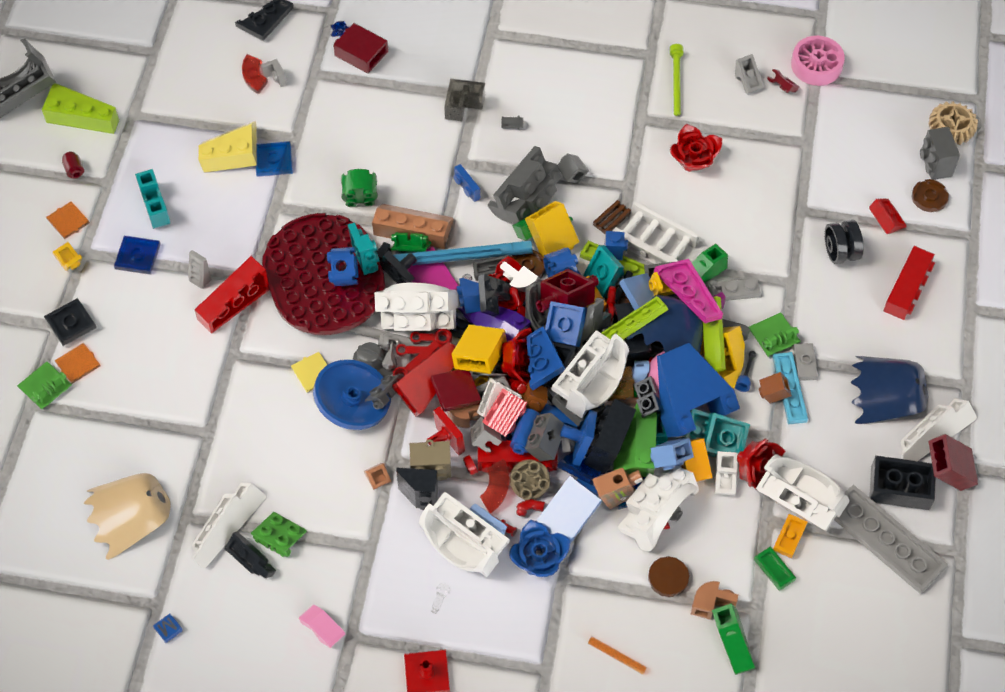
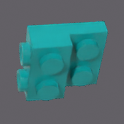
(365, 249)

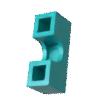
(152, 198)

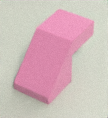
(322, 625)

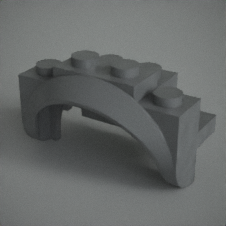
(531, 182)

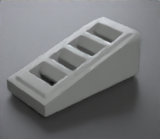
(198, 270)

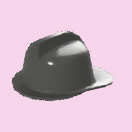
(373, 355)

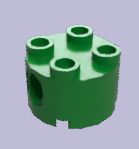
(359, 187)

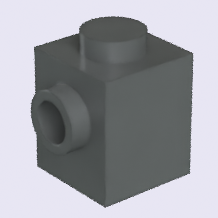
(572, 168)

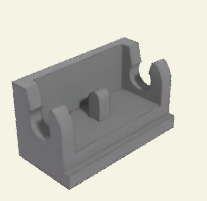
(482, 433)

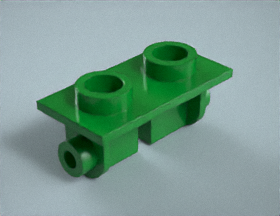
(417, 243)

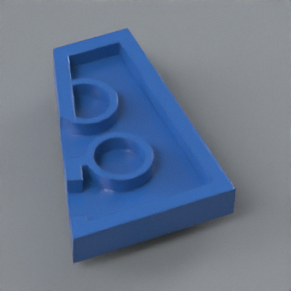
(543, 357)

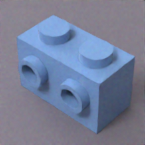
(671, 453)

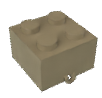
(432, 457)

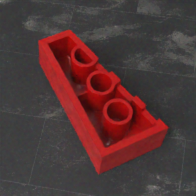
(233, 295)

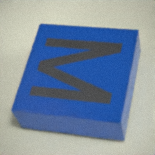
(167, 628)

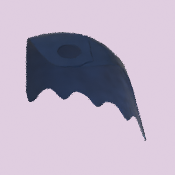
(673, 327)
(889, 389)

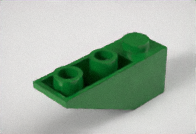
(711, 262)
(733, 638)

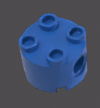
(559, 261)
(345, 277)

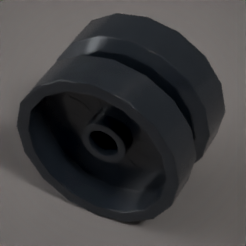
(843, 241)

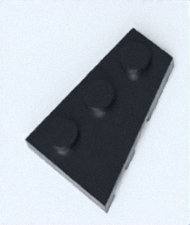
(265, 20)

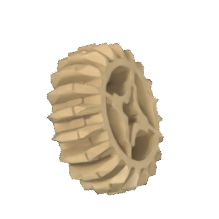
(956, 117)

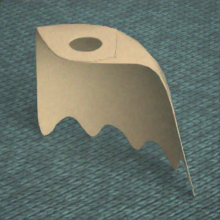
(126, 511)

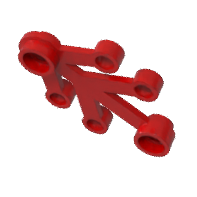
(422, 351)

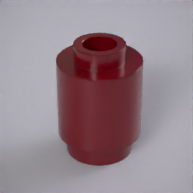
(72, 165)

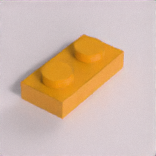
(790, 536)

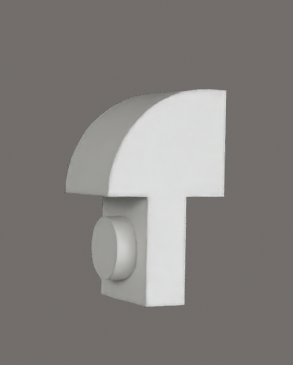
(520, 279)
(726, 473)

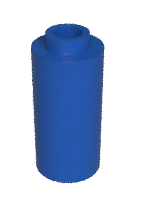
(523, 431)

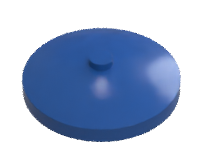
(342, 393)

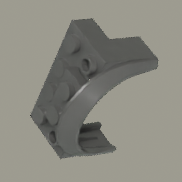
(26, 81)
(595, 318)

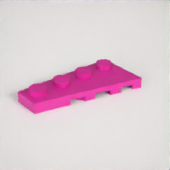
(689, 287)

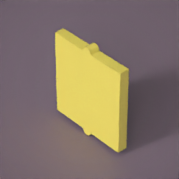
(308, 370)

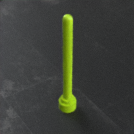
(676, 53)

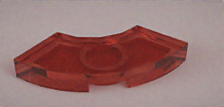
(252, 74)
(497, 486)

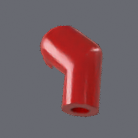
(523, 506)

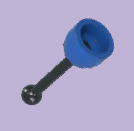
(743, 382)

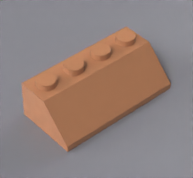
(394, 219)

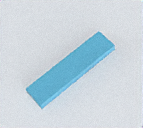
(793, 405)

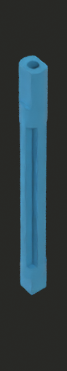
(468, 253)

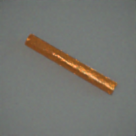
(617, 655)

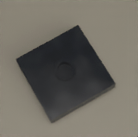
(70, 322)

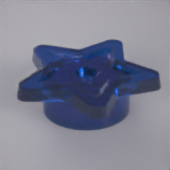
(336, 26)

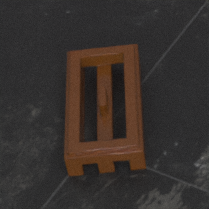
(621, 208)

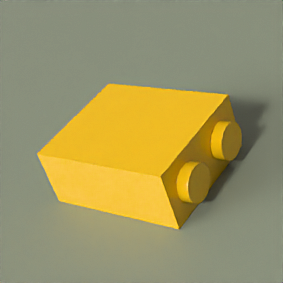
(552, 228)
(479, 349)

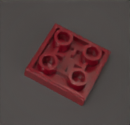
(455, 389)

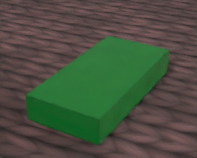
(774, 568)

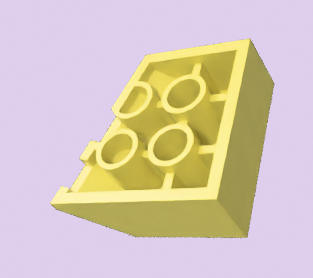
(230, 149)

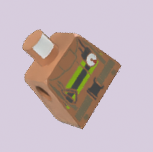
(617, 486)

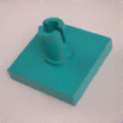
(605, 268)

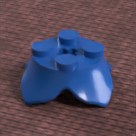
(535, 538)

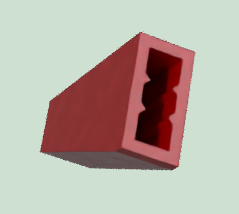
(416, 386)

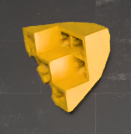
(734, 354)

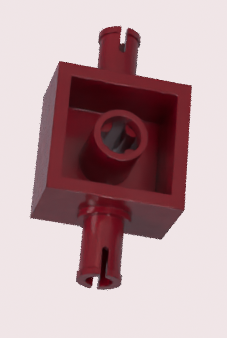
(568, 289)

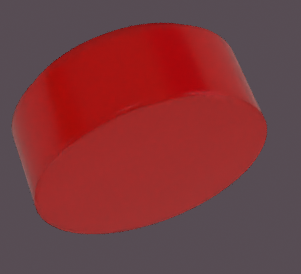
(470, 465)

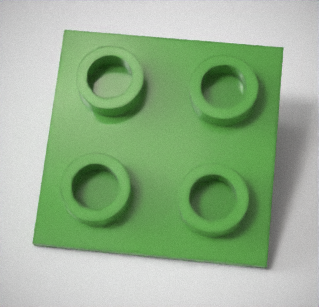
(775, 334)
(44, 385)
(278, 533)

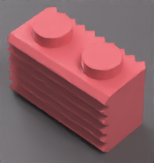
(505, 412)

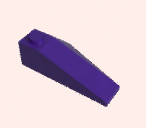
(506, 319)

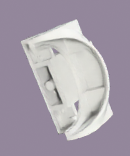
(417, 307)
(589, 380)
(803, 491)
(655, 503)
(463, 538)

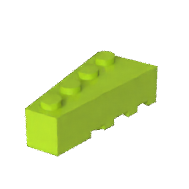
(78, 111)

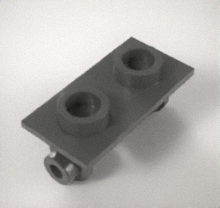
(379, 394)

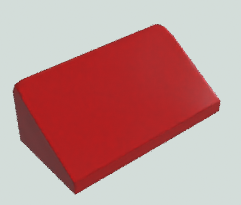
(887, 215)

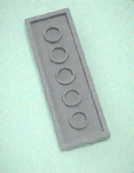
(890, 541)

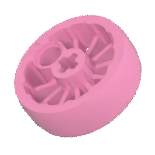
(816, 66)

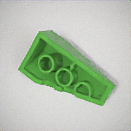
(637, 445)

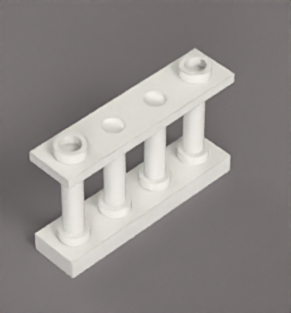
(653, 254)

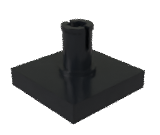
(398, 270)

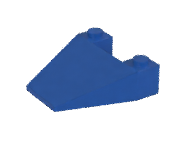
(687, 383)

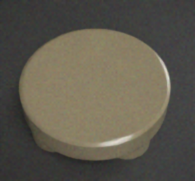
(529, 479)

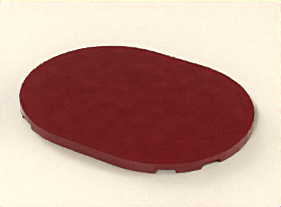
(300, 279)

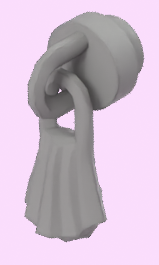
(389, 360)

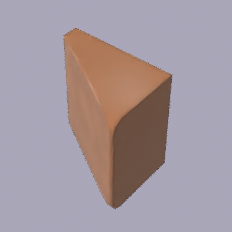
(377, 475)

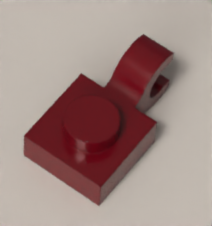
(786, 84)

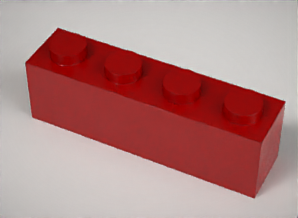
(908, 283)
(505, 452)

